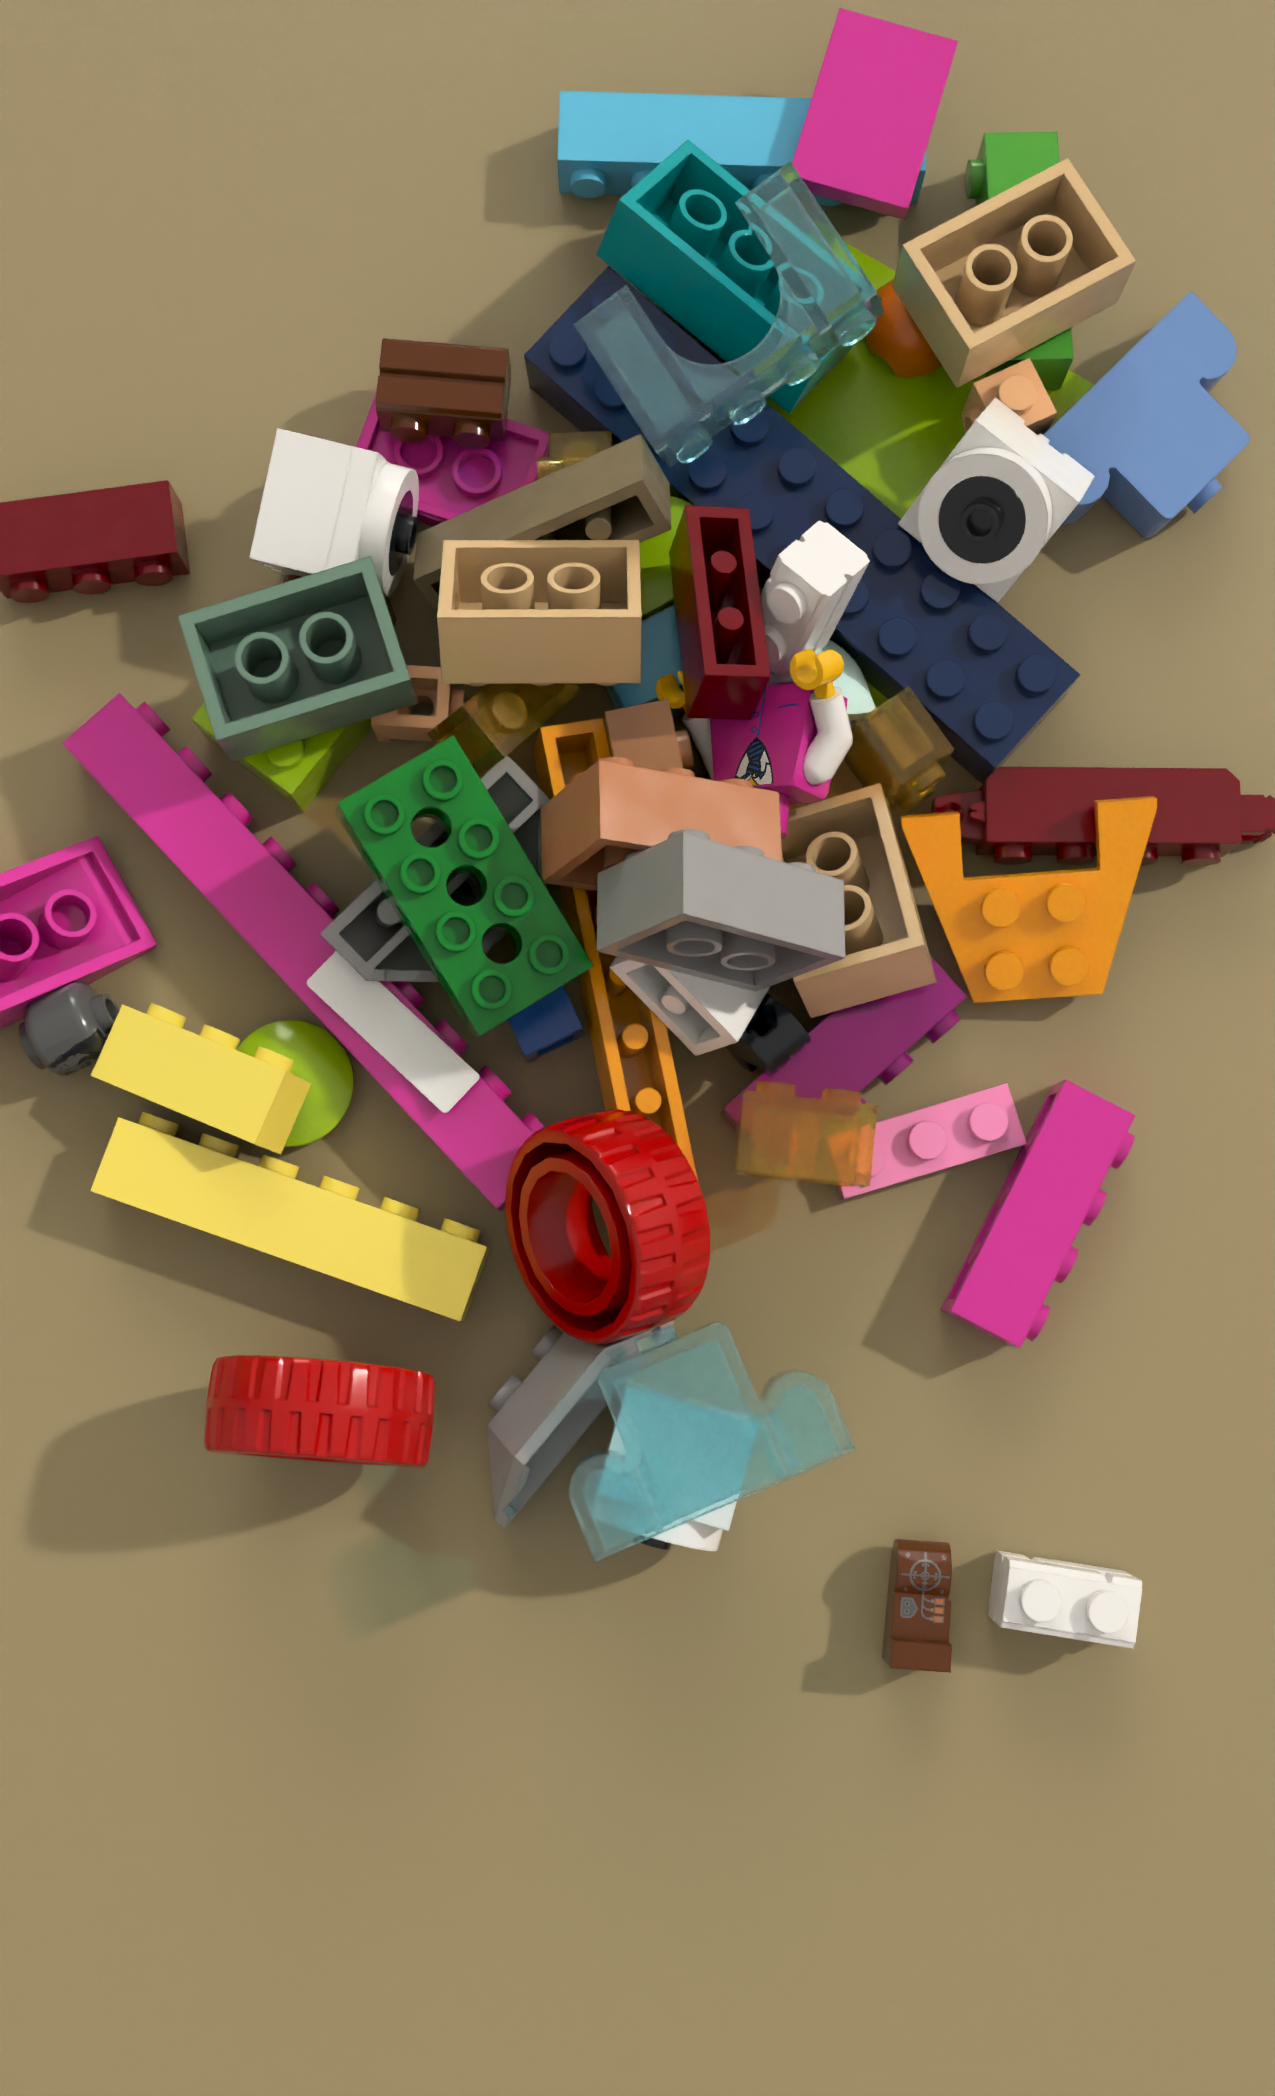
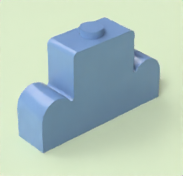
(1153, 425)

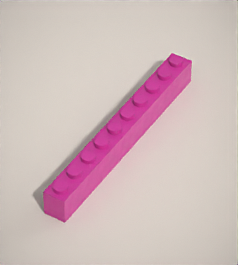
(281, 920)

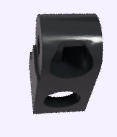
(769, 1038)

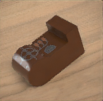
(918, 1607)

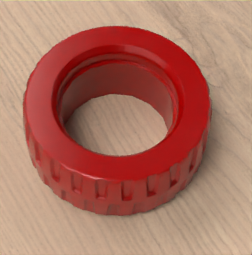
(651, 1217)
(319, 1410)

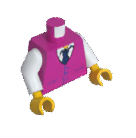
(790, 741)

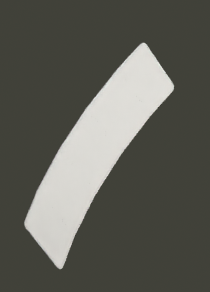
(394, 1032)

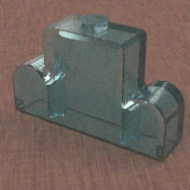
(696, 1436)

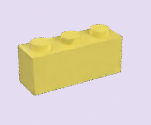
(203, 1075)

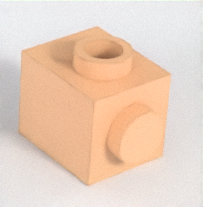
(1019, 390)

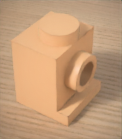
(429, 689)

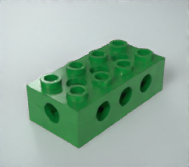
(477, 844)

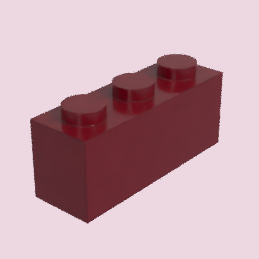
(91, 541)
(718, 613)

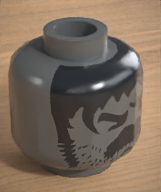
(67, 1028)

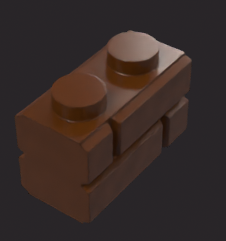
(443, 392)

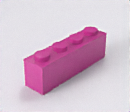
(1039, 1214)

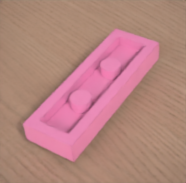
(942, 1137)

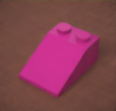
(64, 925)

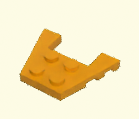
(1034, 929)

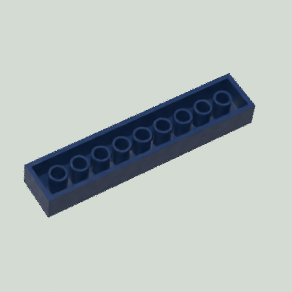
(907, 619)

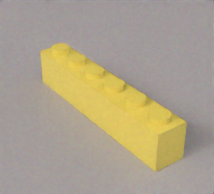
(292, 1218)

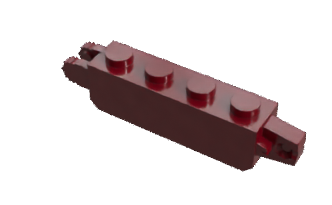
(1053, 812)

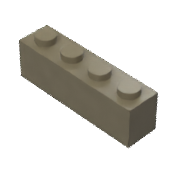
(598, 498)

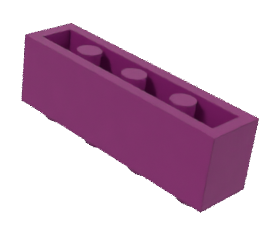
(866, 1041)

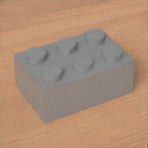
(720, 912)

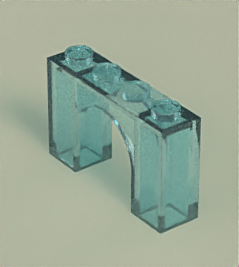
(820, 306)

